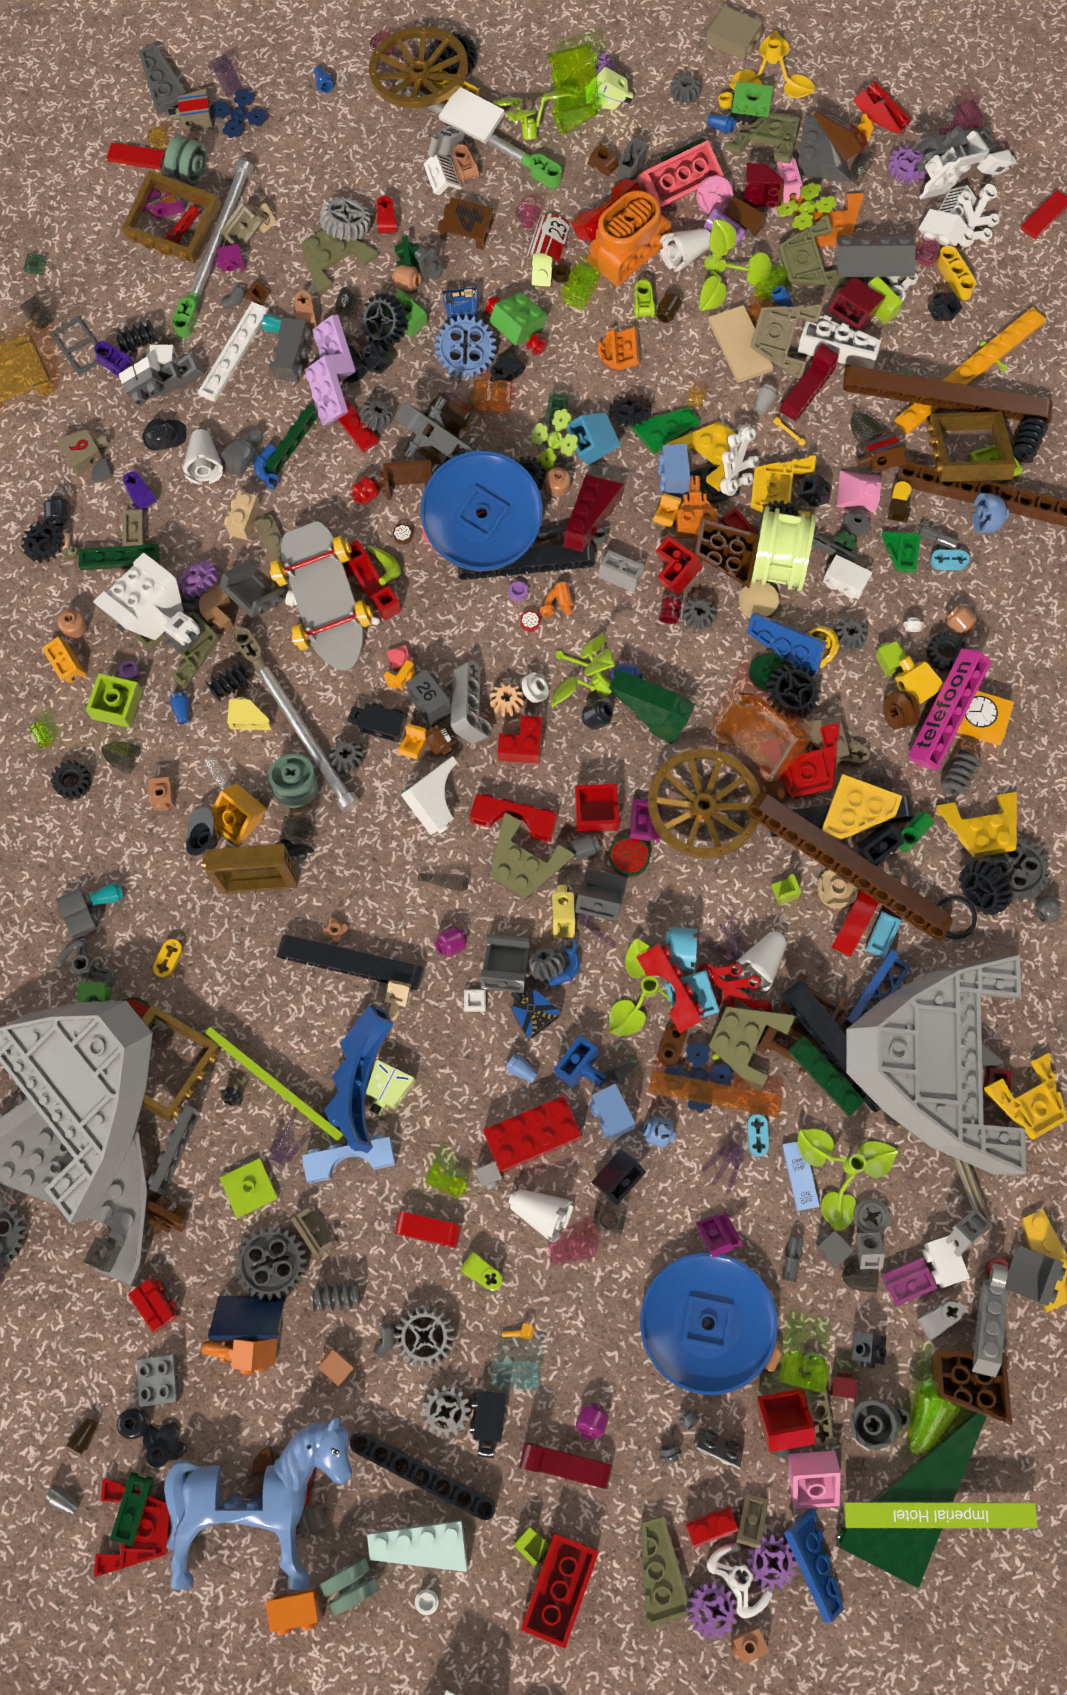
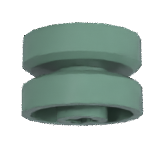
(185, 159)
(293, 780)
(350, 1588)

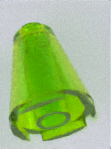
(928, 1419)

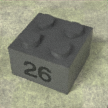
(429, 698)

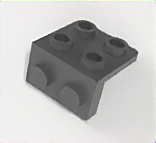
(1034, 1275)

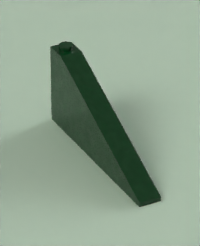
(930, 1479)

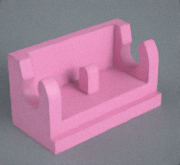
(791, 178)

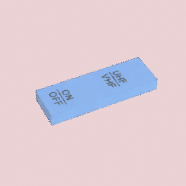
(800, 1178)

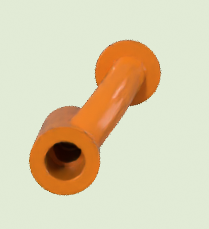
(562, 592)

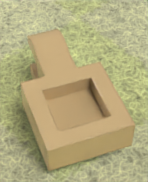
(398, 996)

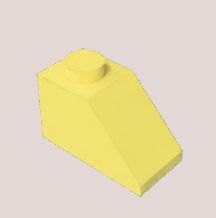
(245, 715)

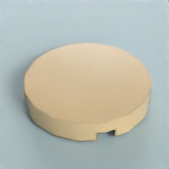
(758, 599)
(834, 893)

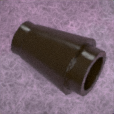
(82, 1436)

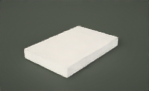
(472, 114)

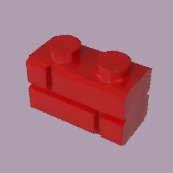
(154, 1305)
(711, 1526)

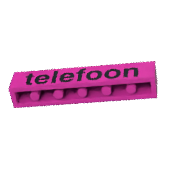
(949, 709)

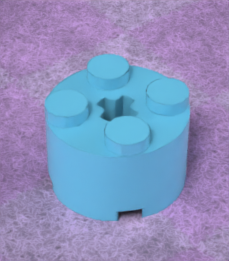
(682, 947)

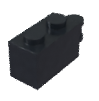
(379, 721)
(488, 1420)

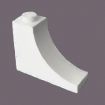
(428, 798)

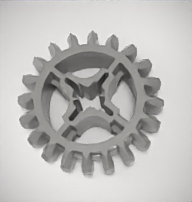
(345, 218)
(410, 1325)

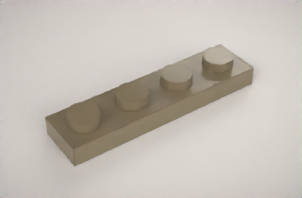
(270, 538)

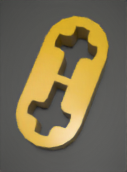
(164, 956)

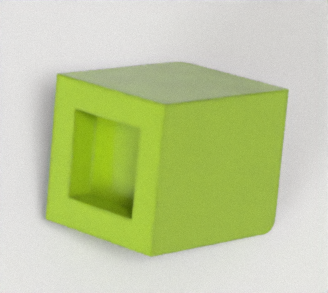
(786, 890)
(531, 1545)

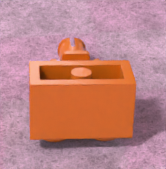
(692, 512)
(245, 1354)

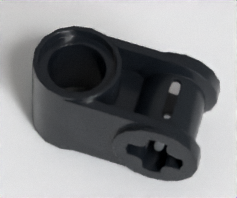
(507, 368)

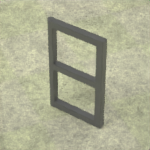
(66, 352)

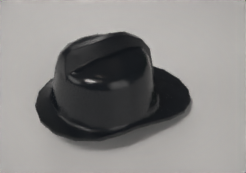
(164, 434)
(201, 832)

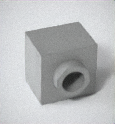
(489, 1176)

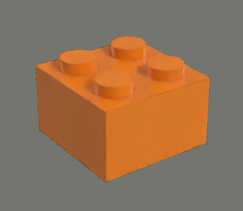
(294, 1610)

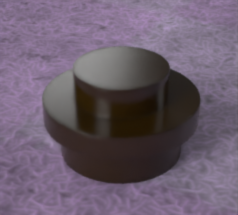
(560, 273)

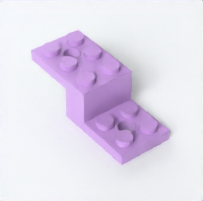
(328, 371)

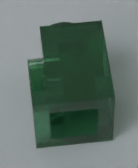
(555, 403)

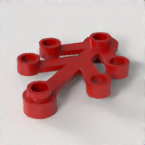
(730, 987)

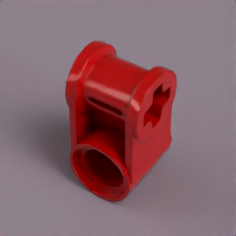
(386, 219)

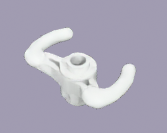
(715, 1567)

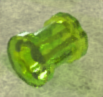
(41, 734)

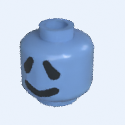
(659, 1131)

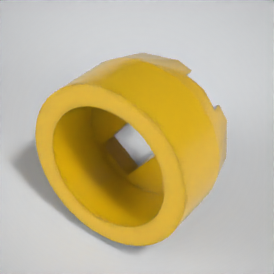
(725, 100)

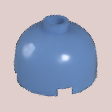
(990, 513)

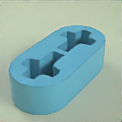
(949, 559)
(763, 1134)

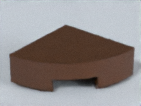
(263, 1460)

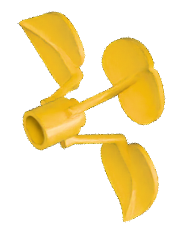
(773, 50)

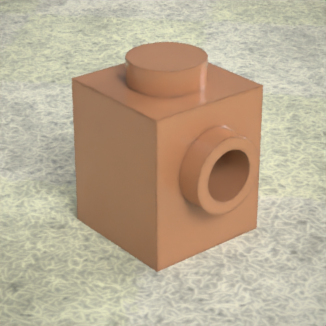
(749, 1645)

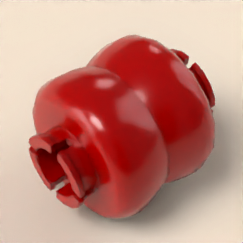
(364, 490)

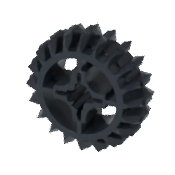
(449, 52)
(385, 307)
(789, 674)
(986, 886)

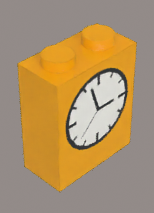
(987, 718)

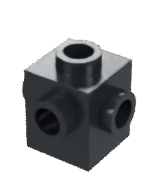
(944, 306)
(376, 357)
(815, 490)
(869, 1349)

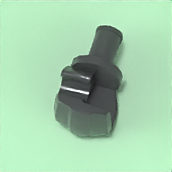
(241, 453)

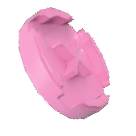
(713, 193)

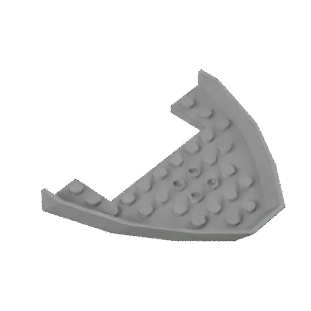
(924, 1061)
(88, 1081)
(35, 1155)

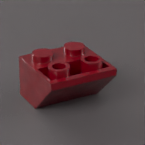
(762, 186)
(856, 304)

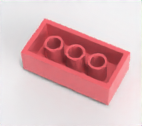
(680, 174)

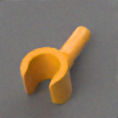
(526, 1332)

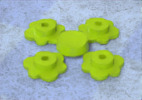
(808, 207)
(555, 440)

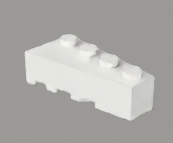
(854, 347)

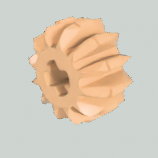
(513, 695)

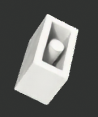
(942, 227)
(847, 577)
(946, 1266)

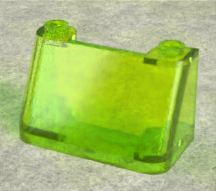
(576, 73)

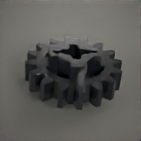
(630, 410)
(42, 541)

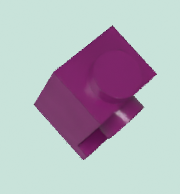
(229, 258)

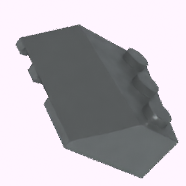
(818, 155)

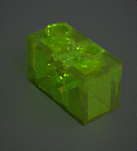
(580, 286)
(817, 1376)

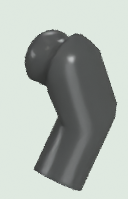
(235, 298)
(388, 1340)

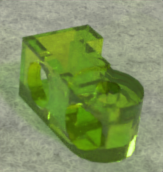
(777, 278)
(450, 1185)

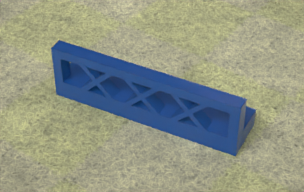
(874, 986)

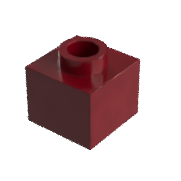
(992, 1073)
(843, 1385)

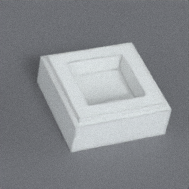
(474, 1000)

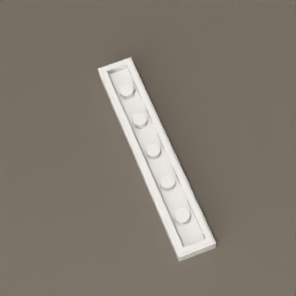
(233, 352)

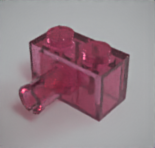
(967, 116)

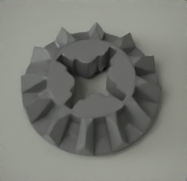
(874, 1206)

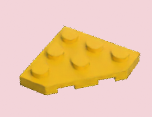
(858, 807)

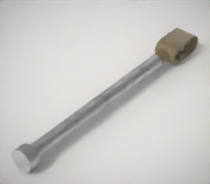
(347, 801)

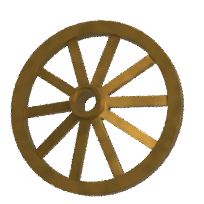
(419, 71)
(705, 798)

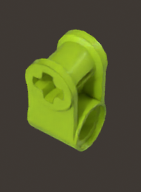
(643, 301)
(479, 1269)

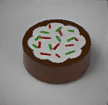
(402, 534)

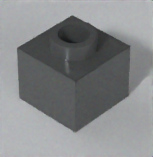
(854, 528)

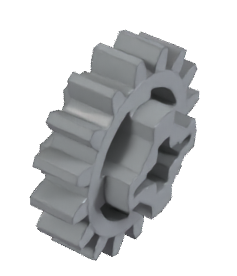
(451, 1422)

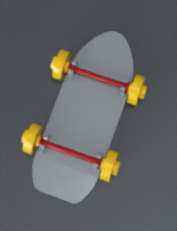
(323, 594)

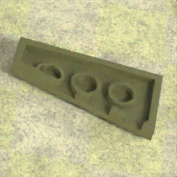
(663, 1582)

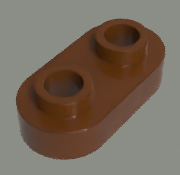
(671, 1044)

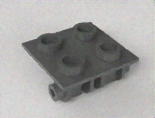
(158, 1380)
(725, 1450)

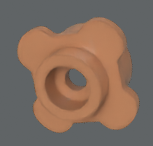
(336, 936)

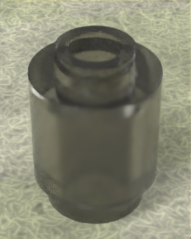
(297, 826)

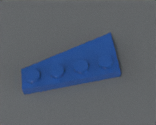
(788, 642)
(814, 1564)

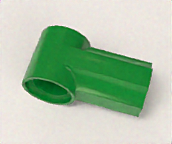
(916, 830)

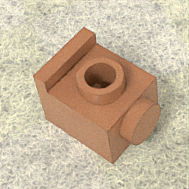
(165, 800)

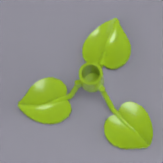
(528, 125)
(721, 240)
(598, 663)
(624, 1016)
(872, 1157)

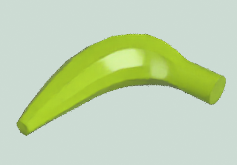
(390, 563)

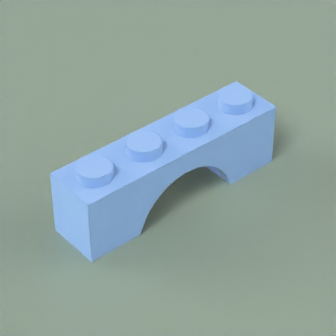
(321, 1164)

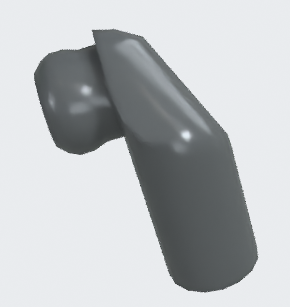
(192, 605)

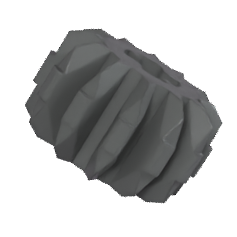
(685, 88)
(376, 414)
(706, 610)
(858, 631)
(354, 757)
(546, 963)

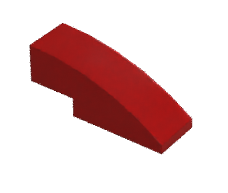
(878, 111)
(855, 924)

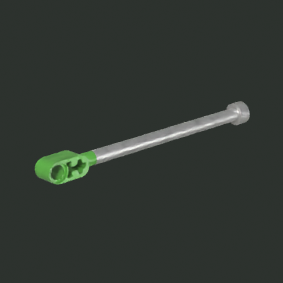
(540, 167)
(186, 311)

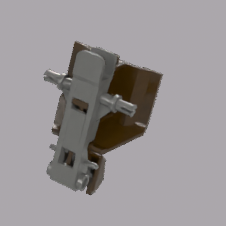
(436, 431)

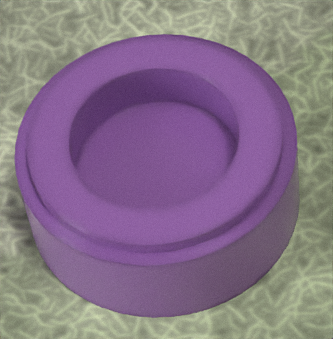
(518, 591)
(129, 670)

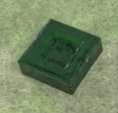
(35, 264)

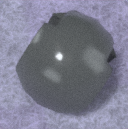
(1048, 909)

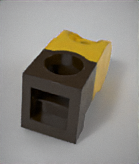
(897, 507)

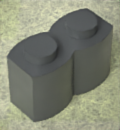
(632, 160)
(77, 913)

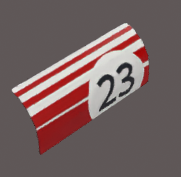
(549, 236)

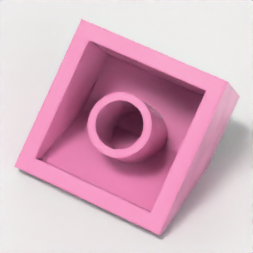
(814, 1479)

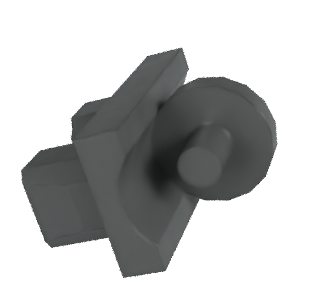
(428, 264)

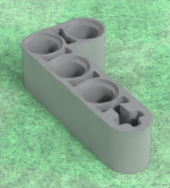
(465, 704)

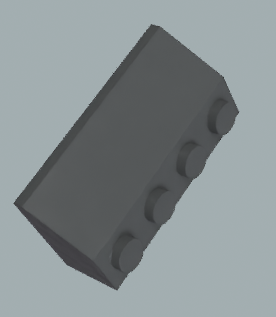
(875, 256)

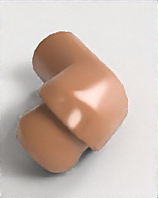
(775, 1357)

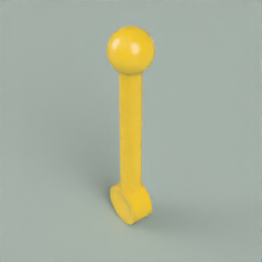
(801, 441)

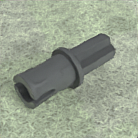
(938, 537)
(793, 1259)

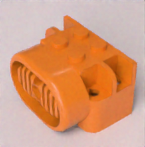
(627, 236)

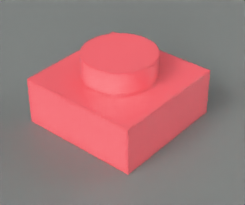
(398, 657)

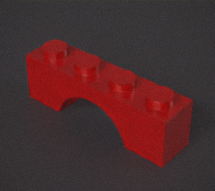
(587, 222)
(366, 575)
(488, 810)
(657, 962)

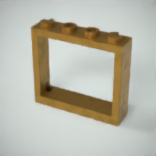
(180, 190)
(971, 470)
(250, 857)
(197, 1075)

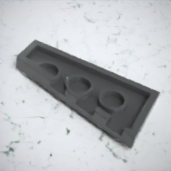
(161, 79)

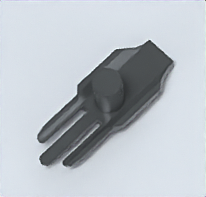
(619, 1070)

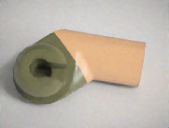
(67, 550)

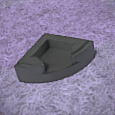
(101, 471)

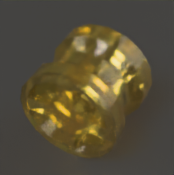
(159, 134)
(696, 398)

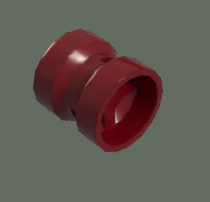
(670, 609)

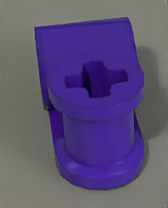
(115, 360)
(139, 492)

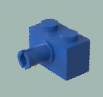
(578, 1064)

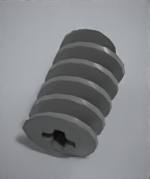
(960, 772)
(336, 1295)

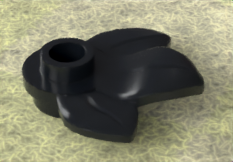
(296, 850)
(164, 1441)

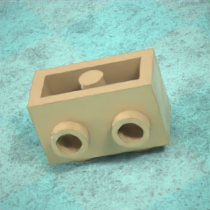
(242, 515)

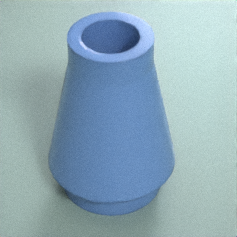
(521, 1068)

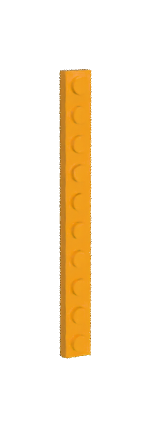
(977, 365)

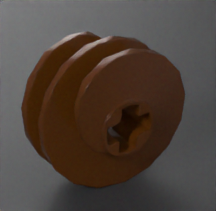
(901, 710)

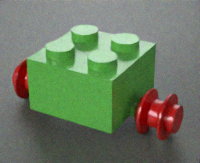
(518, 320)

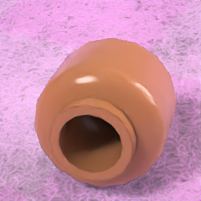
(407, 278)
(558, 482)
(961, 619)
(72, 623)

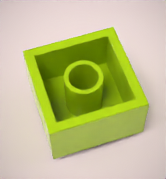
(114, 700)

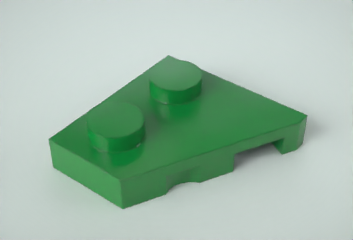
(902, 550)

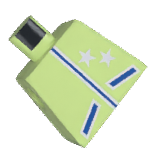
(612, 89)
(387, 1087)

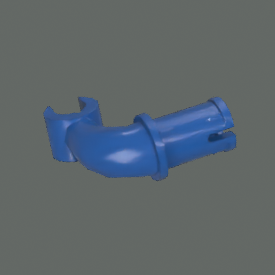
(260, 465)
(572, 969)

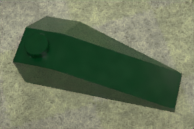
(657, 707)

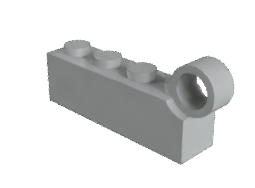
(991, 1322)

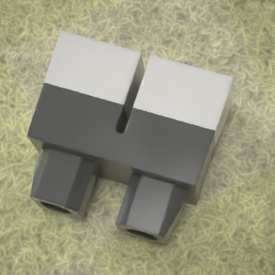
(142, 380)

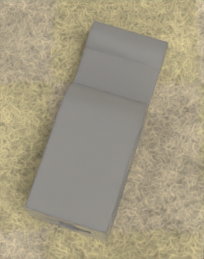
(445, 141)

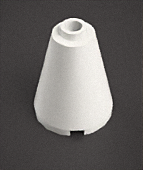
(683, 247)
(202, 459)
(763, 960)
(542, 1212)

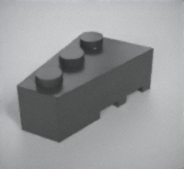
(290, 350)

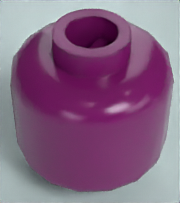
(450, 941)
(592, 1421)

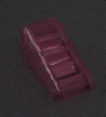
(590, 1247)

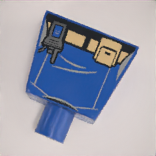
(461, 303)

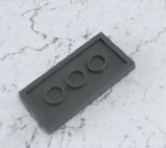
(170, 1158)

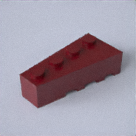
(593, 505)

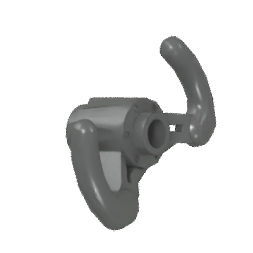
(83, 964)

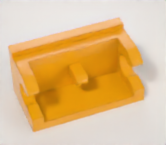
(63, 660)

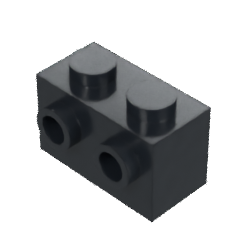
(879, 844)
(618, 1177)

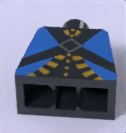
(533, 1012)

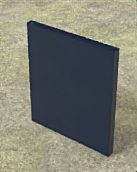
(246, 1317)

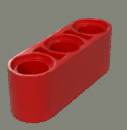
(427, 1229)

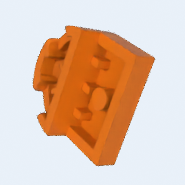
(620, 349)

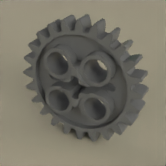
(1032, 880)
(10, 1240)
(275, 1283)

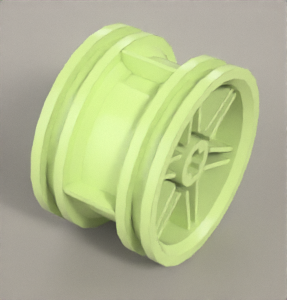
(783, 549)

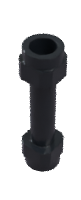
(545, 532)

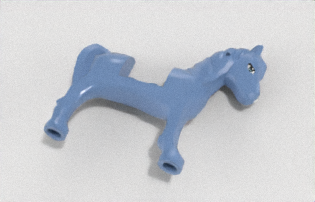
(196, 1500)

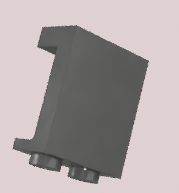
(249, 589)
(601, 895)
(505, 963)

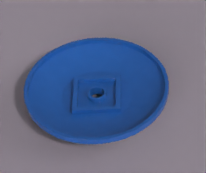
(475, 483)
(742, 1331)

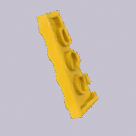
(1044, 1240)

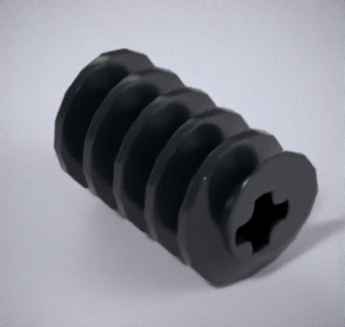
(136, 336)
(1029, 440)
(228, 681)

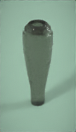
(734, 815)
(449, 881)

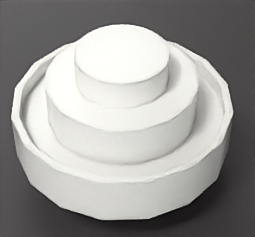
(535, 687)

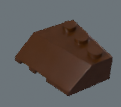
(727, 549)
(975, 1391)

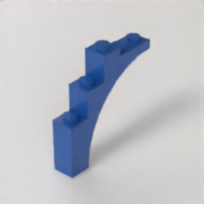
(351, 1078)

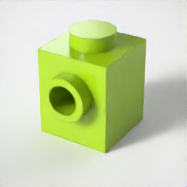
(889, 656)

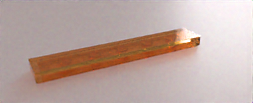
(715, 1094)

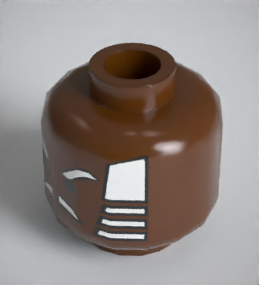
(441, 740)

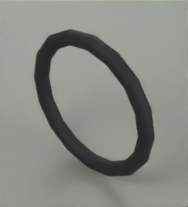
(973, 925)

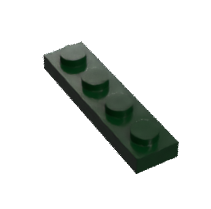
(289, 444)
(115, 556)
(826, 1076)

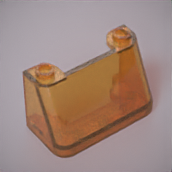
(760, 734)

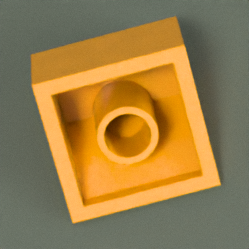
(236, 813)

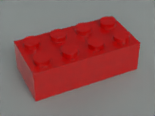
(532, 1134)
(559, 1590)

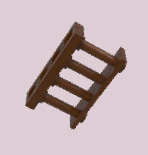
(769, 1042)

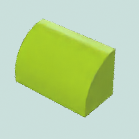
(891, 305)

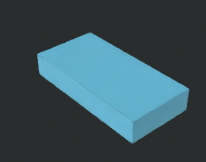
(883, 935)

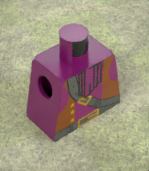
(163, 203)

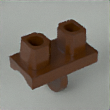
(164, 1219)

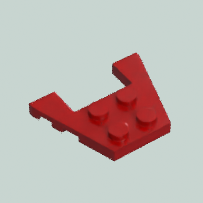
(814, 770)
(151, 1537)

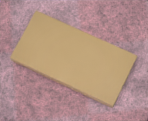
(734, 335)

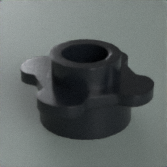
(231, 1096)

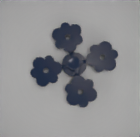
(238, 114)
(700, 1073)

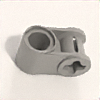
(936, 1321)

